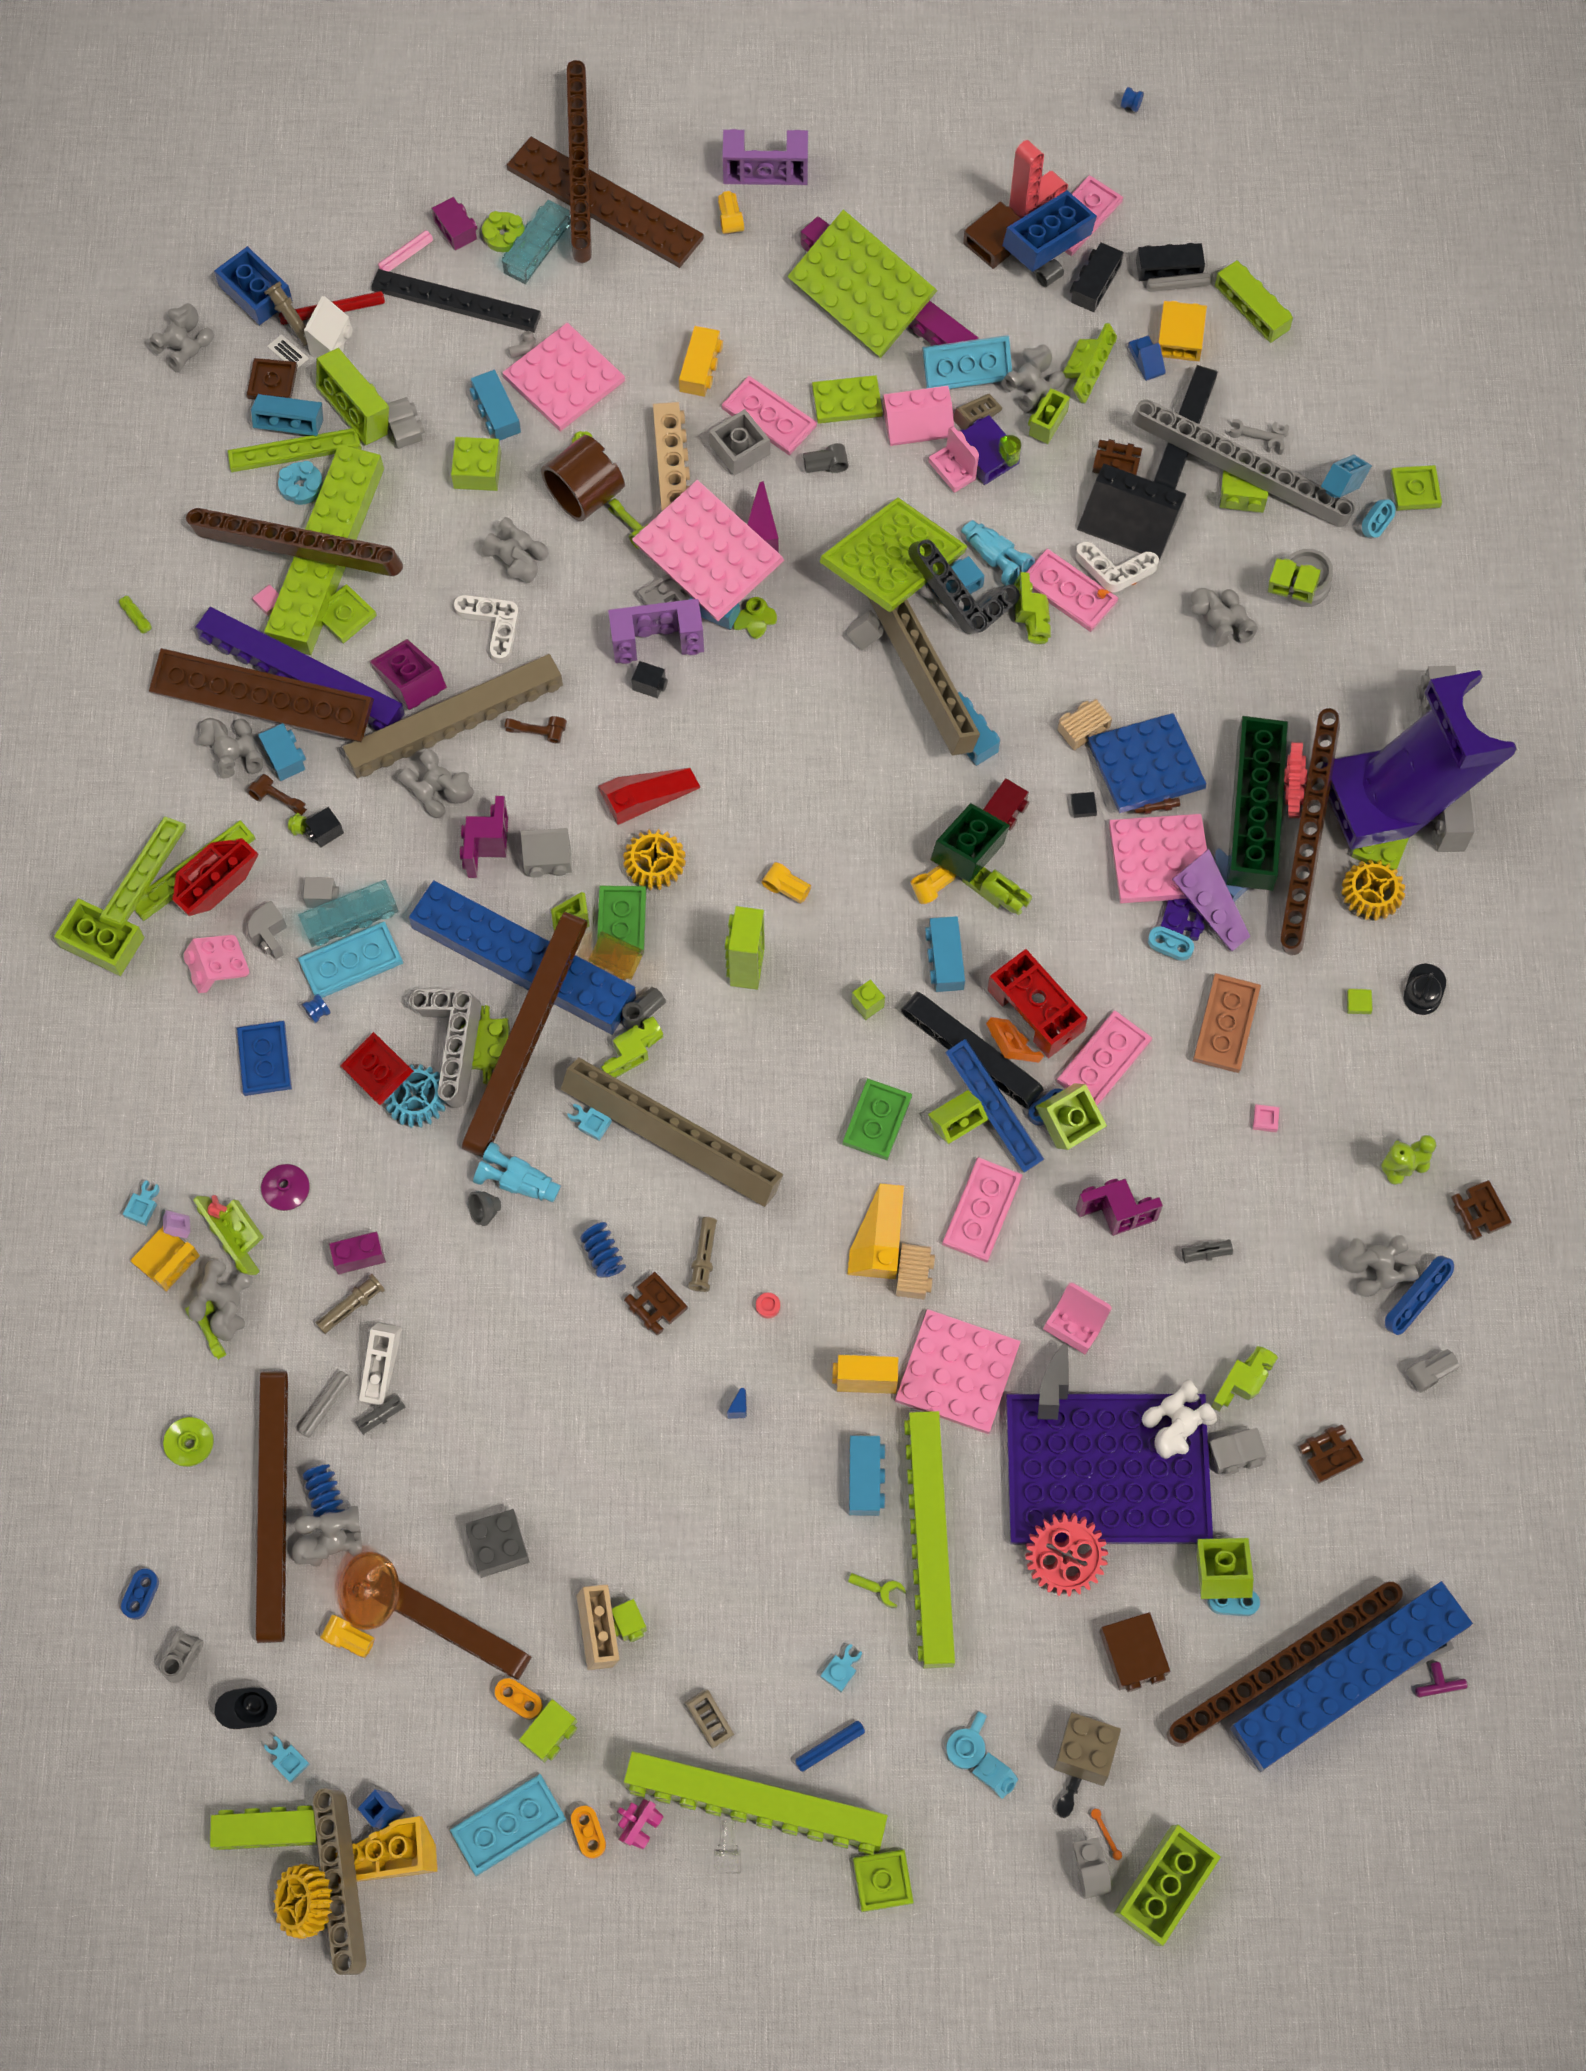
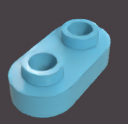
(1378, 518)
(1171, 943)
(1235, 1606)

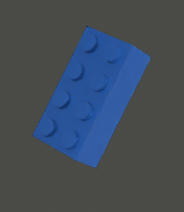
(1049, 230)

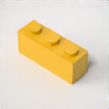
(700, 361)

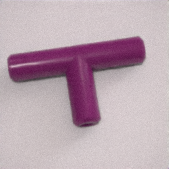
(1440, 1685)

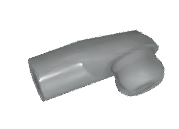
(525, 346)

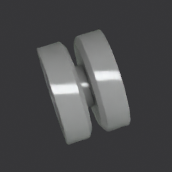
(1320, 561)

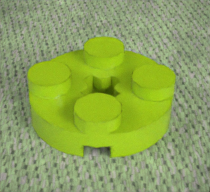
(499, 221)

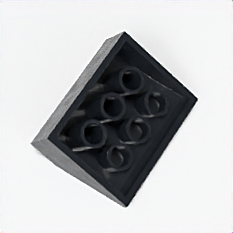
(1131, 511)

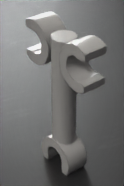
(1274, 437)

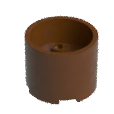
(582, 478)

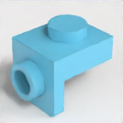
(996, 1775)

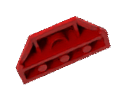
(213, 875)

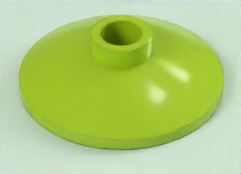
(183, 1431)

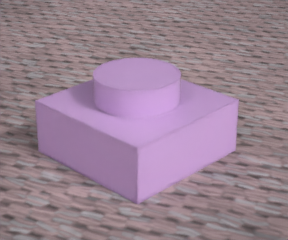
(176, 1224)

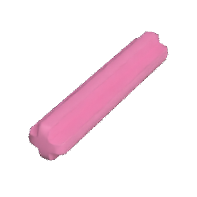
(406, 251)

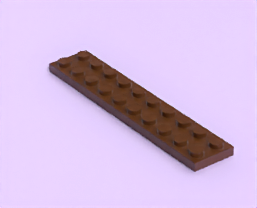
(608, 204)
(261, 695)

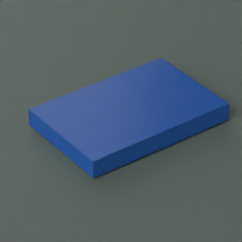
(264, 1058)

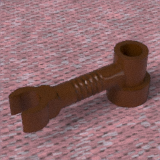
(553, 730)
(263, 787)

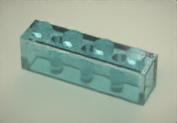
(536, 241)
(348, 913)

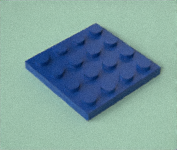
(1146, 763)

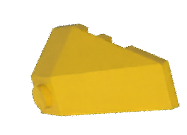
(877, 1241)
(395, 1851)

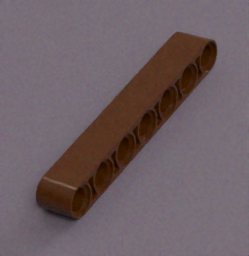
(461, 1632)

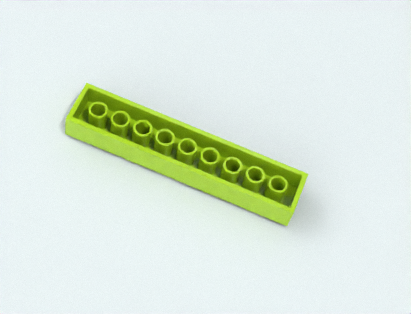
(311, 583)
(755, 1802)

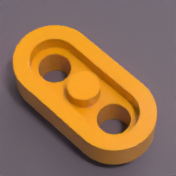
(519, 1698)
(588, 1832)

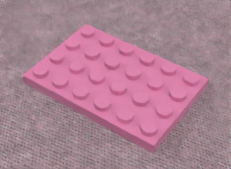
(708, 550)

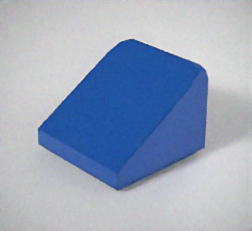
(738, 1407)

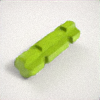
(135, 614)

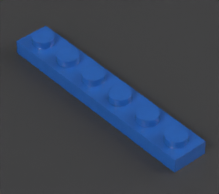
(995, 1105)

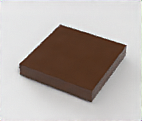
(272, 378)

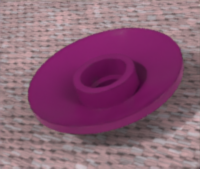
(290, 1196)

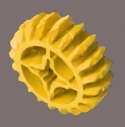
(671, 864)
(1378, 878)
(302, 1901)

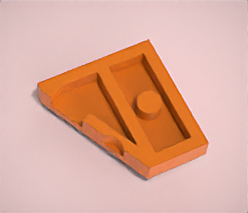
(1011, 1041)

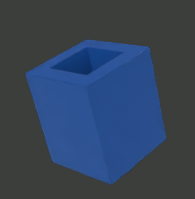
(381, 1809)

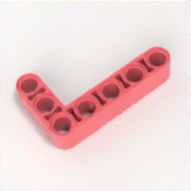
(1028, 186)

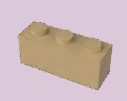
(597, 1627)

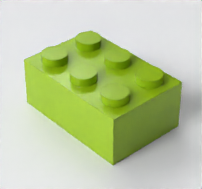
(96, 941)

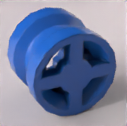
(1132, 99)
(316, 1008)

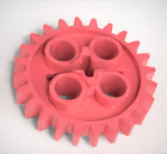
(1295, 780)
(1055, 1574)

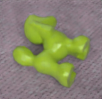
(1404, 1159)

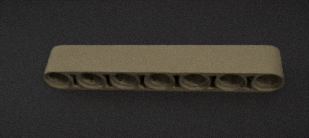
(347, 1892)

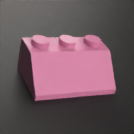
(918, 415)

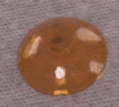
(368, 1590)

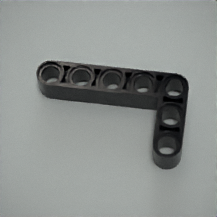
(959, 591)

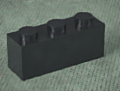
(1169, 260)
(1096, 276)

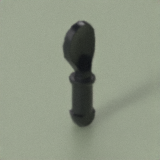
(1066, 1803)

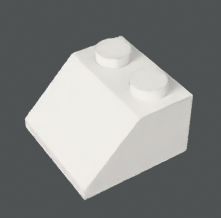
(327, 328)

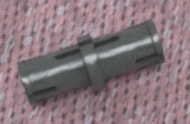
(1207, 1251)
(380, 1414)

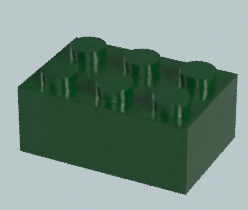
(970, 842)

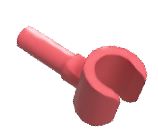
(215, 1207)

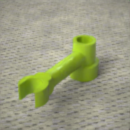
(618, 510)
(214, 1344)

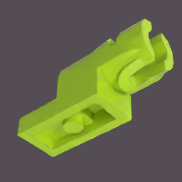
(1032, 610)
(999, 890)
(631, 1047)
(1246, 1378)

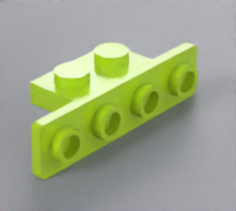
(1089, 360)
(235, 1232)

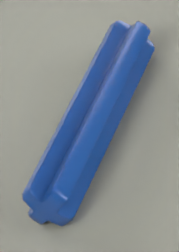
(830, 1746)

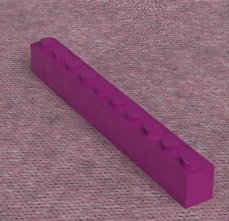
(930, 323)

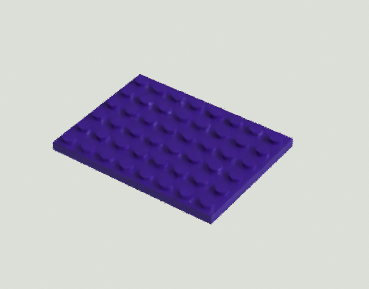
(1107, 1469)

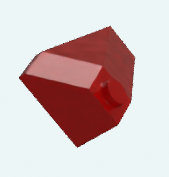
(641, 793)

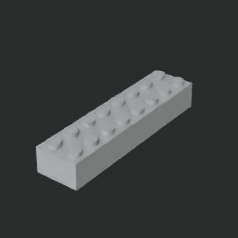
(1455, 824)

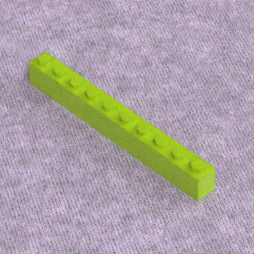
(931, 1540)

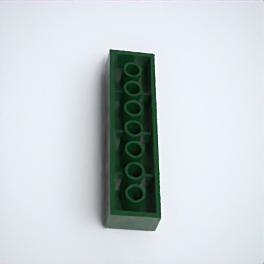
(1257, 803)

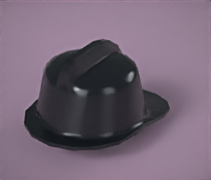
(1424, 989)
(245, 1708)

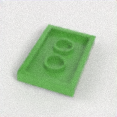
(623, 913)
(877, 1119)

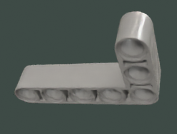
(455, 1037)

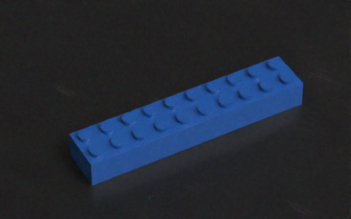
(518, 954)
(1351, 1676)

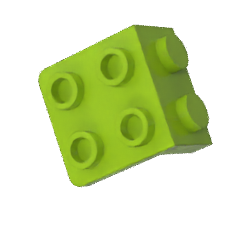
(1241, 495)

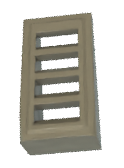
(963, 415)
(705, 1694)

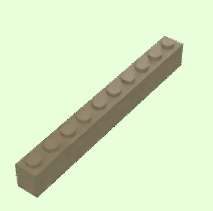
(929, 677)
(453, 716)
(671, 1131)

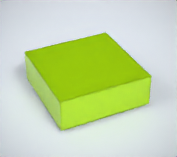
(1359, 1001)

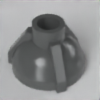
(483, 1207)

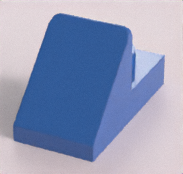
(1147, 357)

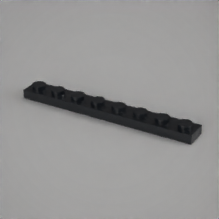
(456, 300)

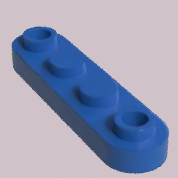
(1419, 1295)

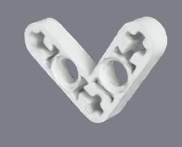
(1112, 572)
(501, 621)

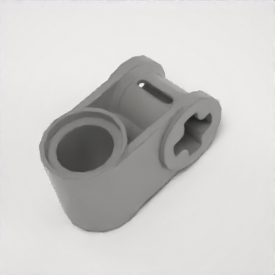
(181, 1655)

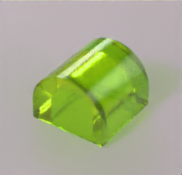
(1010, 449)

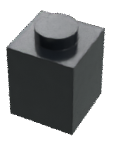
(649, 679)
(323, 827)

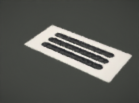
(287, 351)

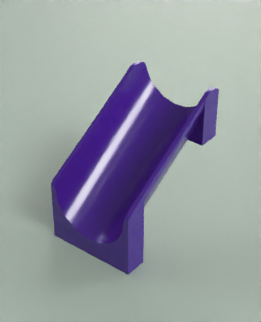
(1419, 773)

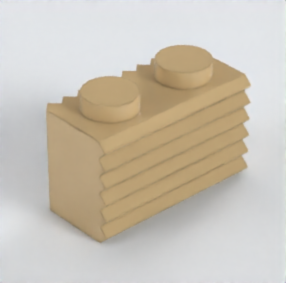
(1085, 722)
(913, 1271)

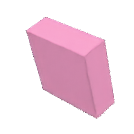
(266, 599)
(1266, 1118)

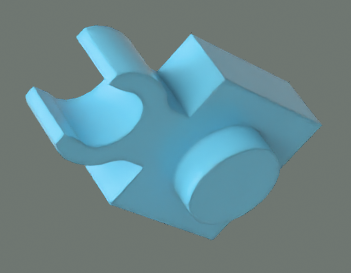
(591, 1123)
(141, 1206)
(840, 1671)
(288, 1761)

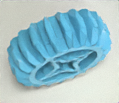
(403, 1111)

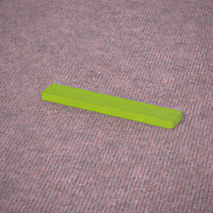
(291, 450)
(142, 873)
(162, 890)

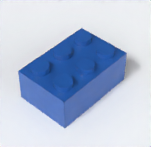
(245, 280)

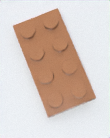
(1227, 1023)

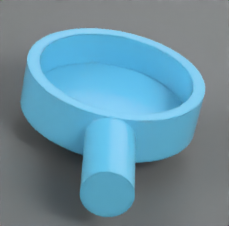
(965, 1746)

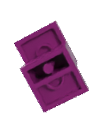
(484, 836)
(1118, 1206)

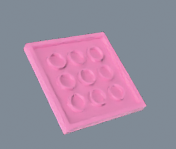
(563, 376)
(1152, 853)
(958, 1371)

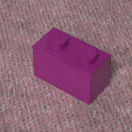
(454, 223)
(357, 1253)

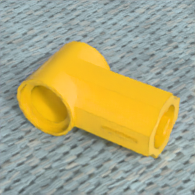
(730, 216)
(781, 880)
(930, 883)
(341, 1633)

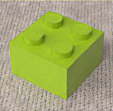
(476, 463)
(1071, 1116)
(1224, 1568)

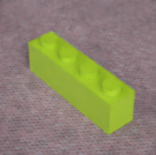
(1254, 301)
(263, 1829)

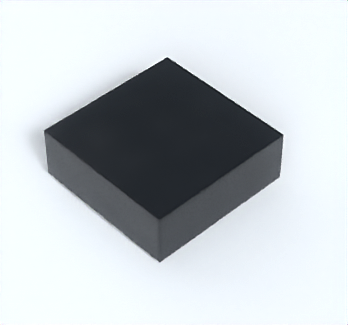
(1083, 804)

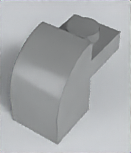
(264, 925)
(1093, 1870)

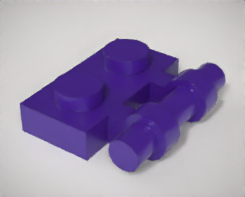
(1176, 918)

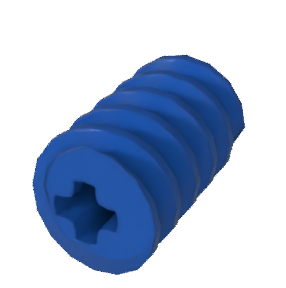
(600, 1251)
(321, 1490)

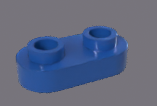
(138, 1594)

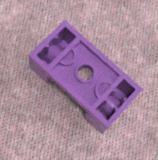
(781, 168)
(656, 619)

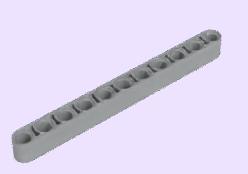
(1232, 463)

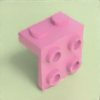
(957, 461)
(214, 960)
(1078, 1318)

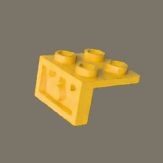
(165, 1258)

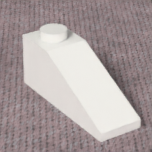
(379, 1363)

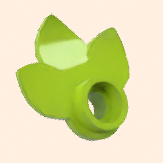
(757, 620)

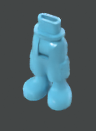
(997, 550)
(519, 1176)

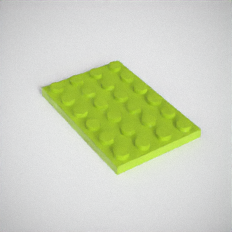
(862, 283)
(878, 558)

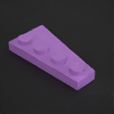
(1209, 895)

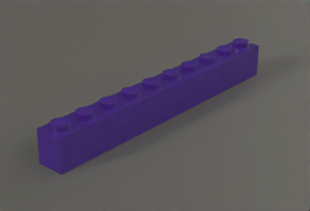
(282, 660)

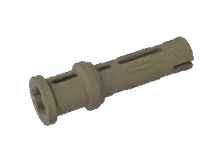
(283, 304)
(700, 1266)
(359, 1297)

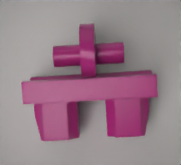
(645, 1813)

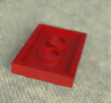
(376, 1068)

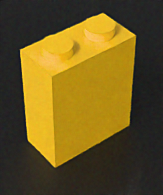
(1182, 330)
(866, 1374)

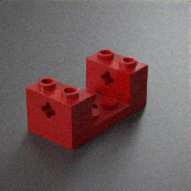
(1054, 1020)

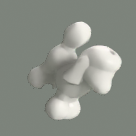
(1184, 1420)

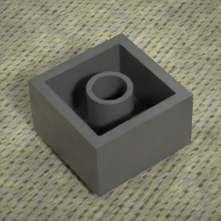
(497, 1543)

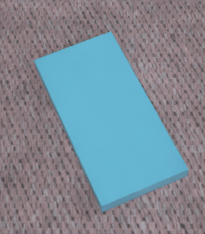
(967, 362)
(350, 960)
(508, 1825)

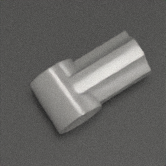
(1428, 1372)

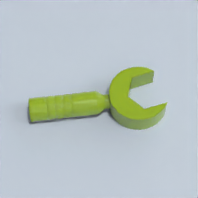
(875, 1587)

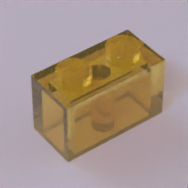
(616, 956)

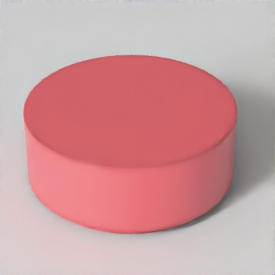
(768, 1305)

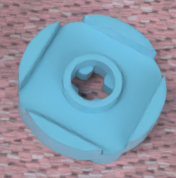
(296, 472)

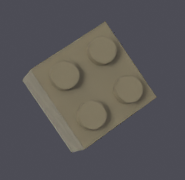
(1087, 1749)

